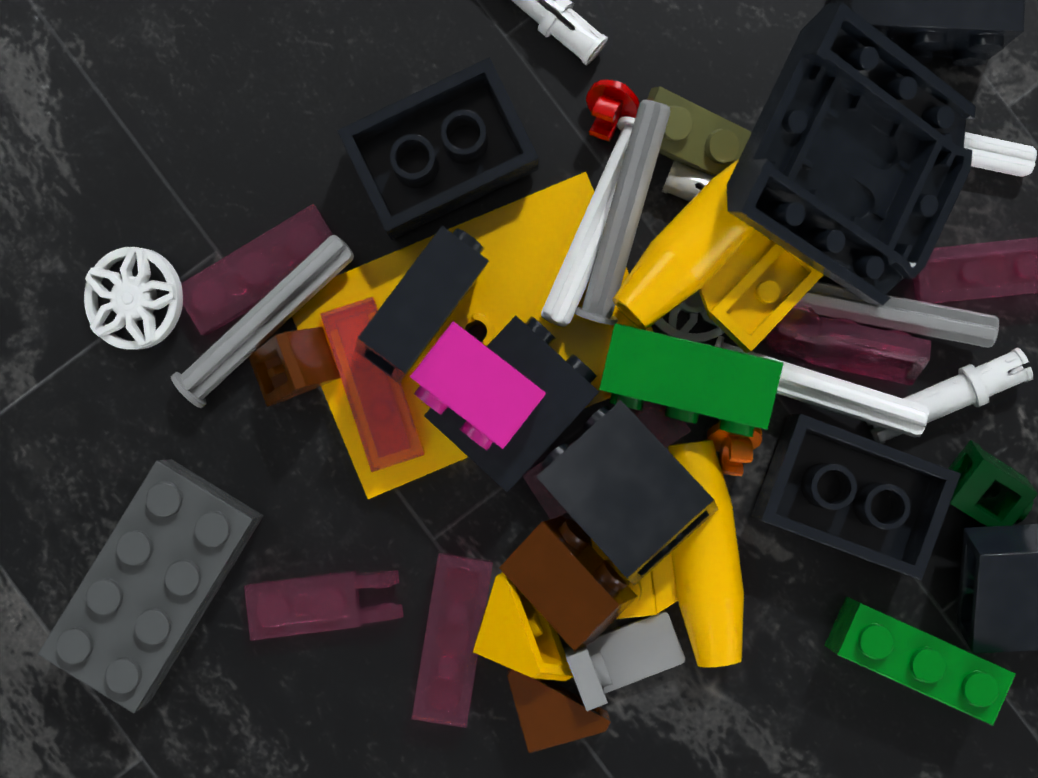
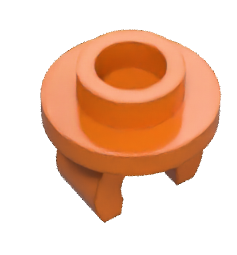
(734, 448)

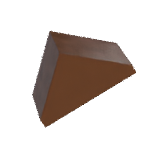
(293, 364)
(552, 712)

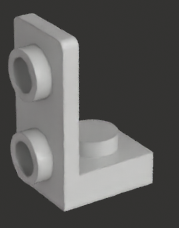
(624, 657)

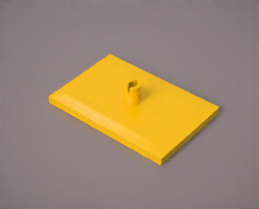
(524, 252)

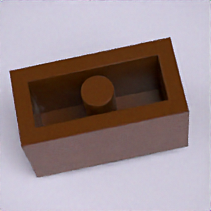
(568, 581)

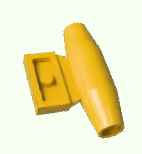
(738, 271)
(700, 571)

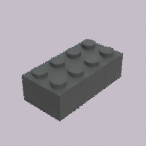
(150, 585)

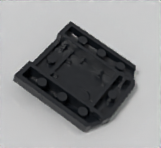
(854, 156)

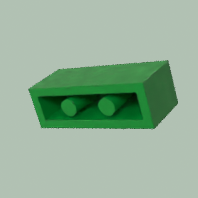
(690, 379)
(919, 660)

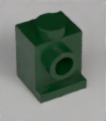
(1001, 505)

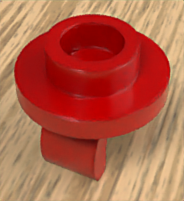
(608, 103)

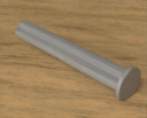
(625, 212)
(904, 315)
(263, 320)

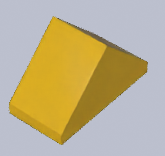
(519, 635)

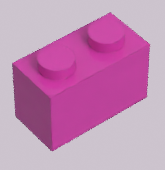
(476, 386)

